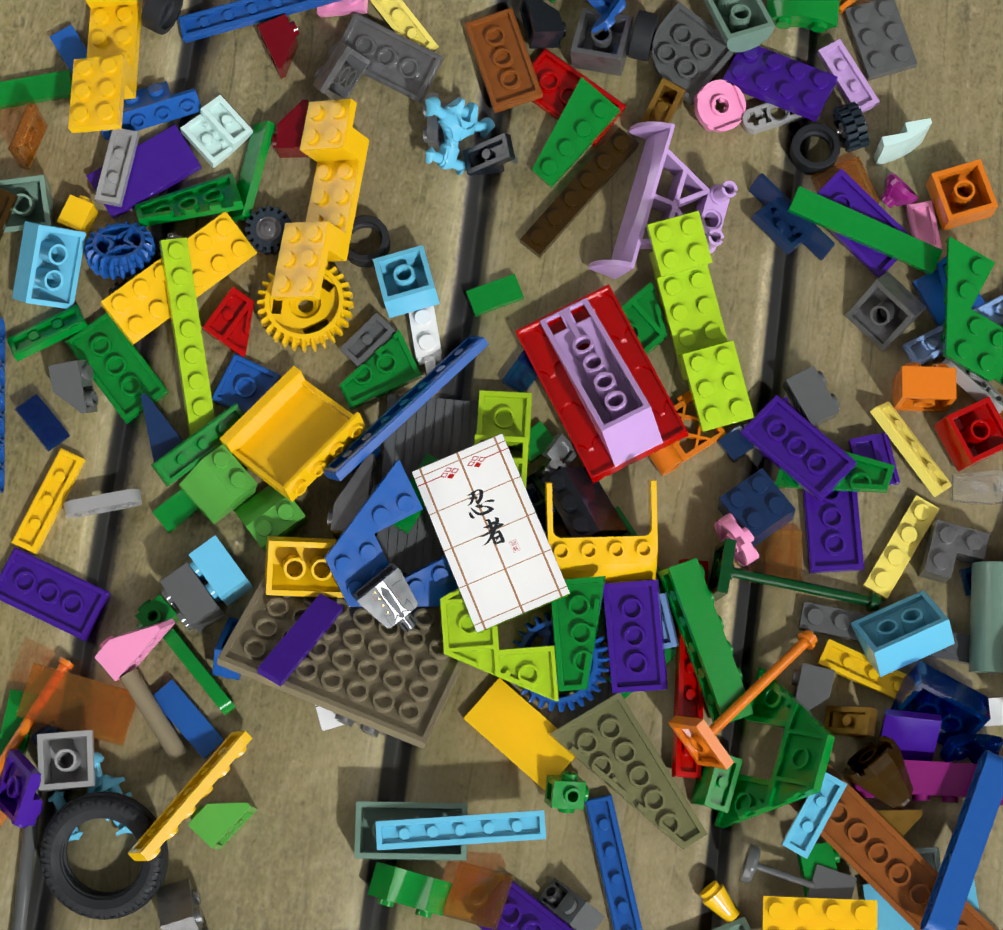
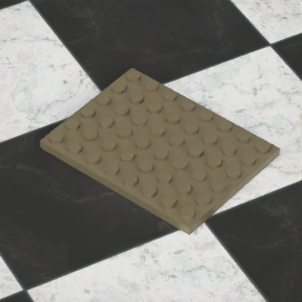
(357, 667)

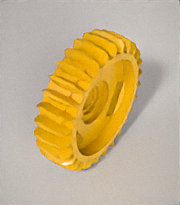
(291, 322)

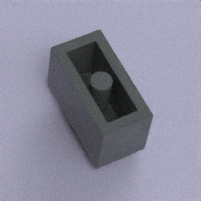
(811, 396)

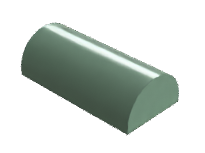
(741, 22)
(33, 201)
(986, 618)

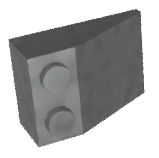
(340, 72)
(353, 496)

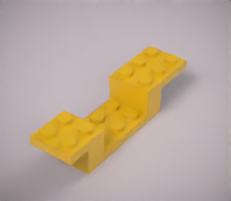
(110, 67)
(332, 205)

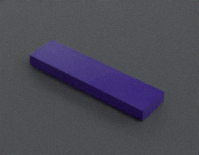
(300, 640)

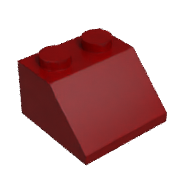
(971, 433)

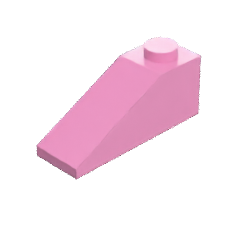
(128, 650)

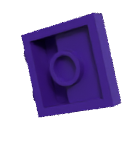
(18, 790)

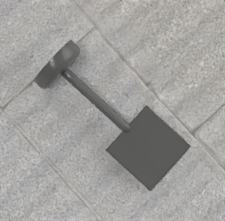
(824, 884)

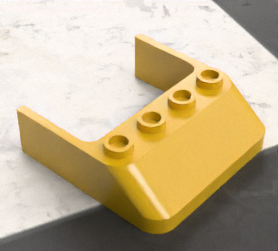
(610, 556)

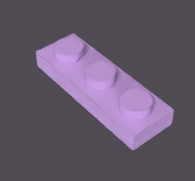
(850, 79)

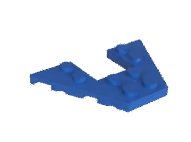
(359, 557)

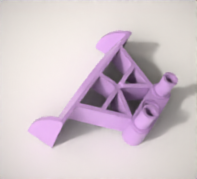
(711, 201)

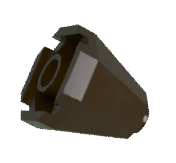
(881, 772)

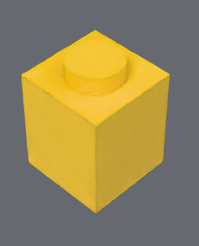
(78, 214)

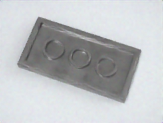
(393, 58)

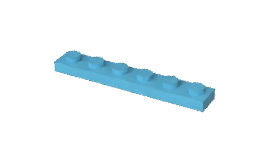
(460, 830)

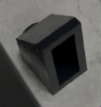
(542, 24)

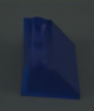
(934, 692)

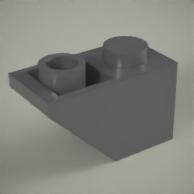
(74, 384)
(812, 685)
(570, 906)

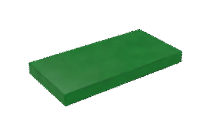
(116, 366)

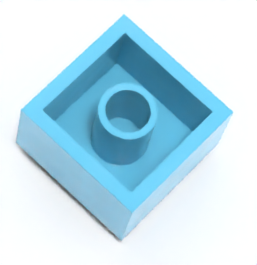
(406, 281)
(217, 566)

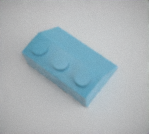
(48, 265)
(903, 633)

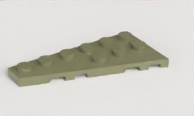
(623, 757)

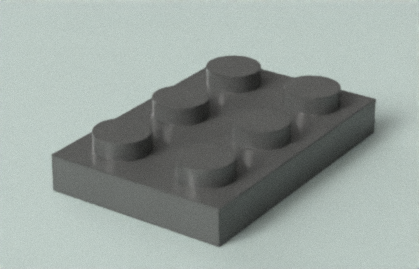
(880, 38)

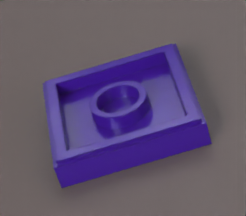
(912, 732)

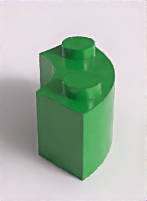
(808, 14)
(409, 889)

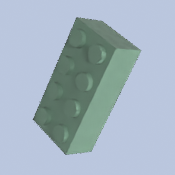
(370, 812)

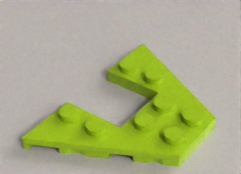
(526, 667)

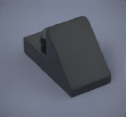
(489, 155)

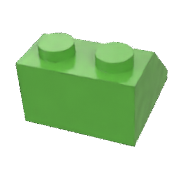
(218, 484)
(270, 515)
(220, 821)

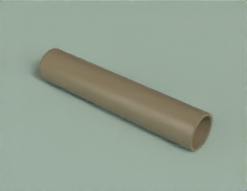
(153, 714)

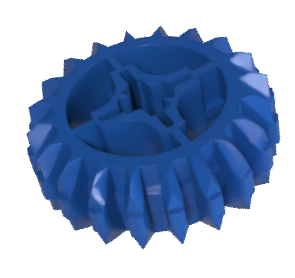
(120, 250)

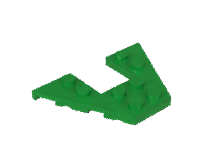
(969, 337)
(799, 762)

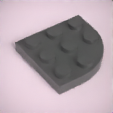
(688, 51)

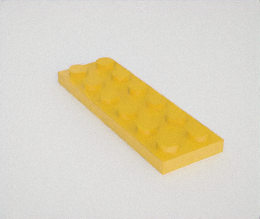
(143, 301)

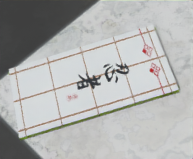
(490, 533)

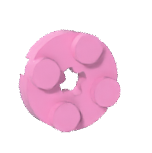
(705, 106)
(728, 528)

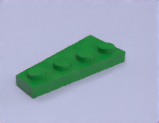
(577, 128)
(195, 201)
(576, 630)

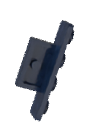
(784, 227)

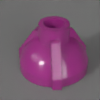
(897, 192)

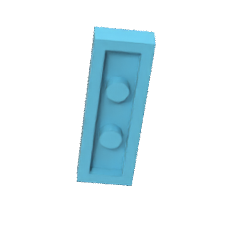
(813, 816)

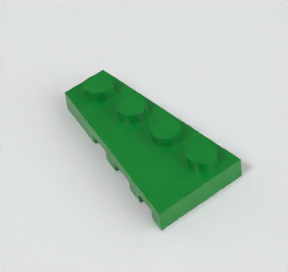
(866, 476)

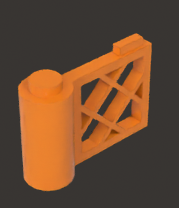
(673, 455)

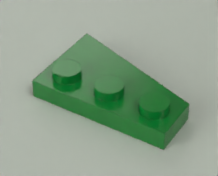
(383, 373)

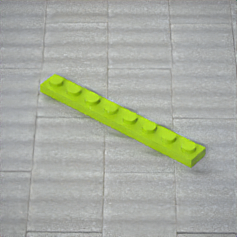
(187, 333)

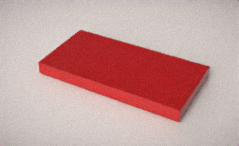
(558, 84)

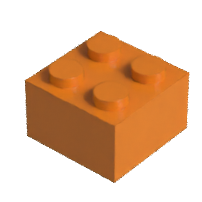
(961, 194)
(924, 388)

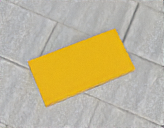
(519, 733)

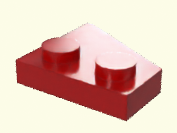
(232, 321)

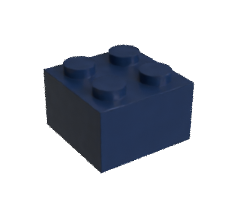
(757, 506)

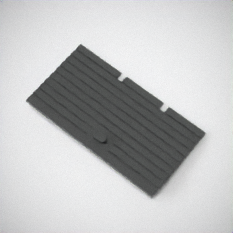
(437, 429)

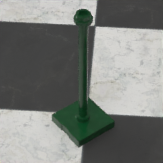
(724, 570)

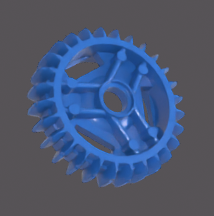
(546, 630)

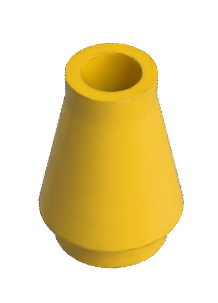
(719, 901)

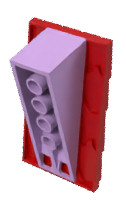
(601, 383)

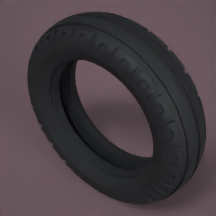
(65, 884)

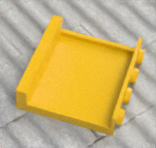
(292, 434)

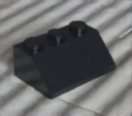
(583, 504)

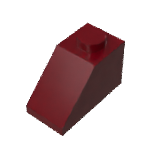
(280, 41)
(290, 132)

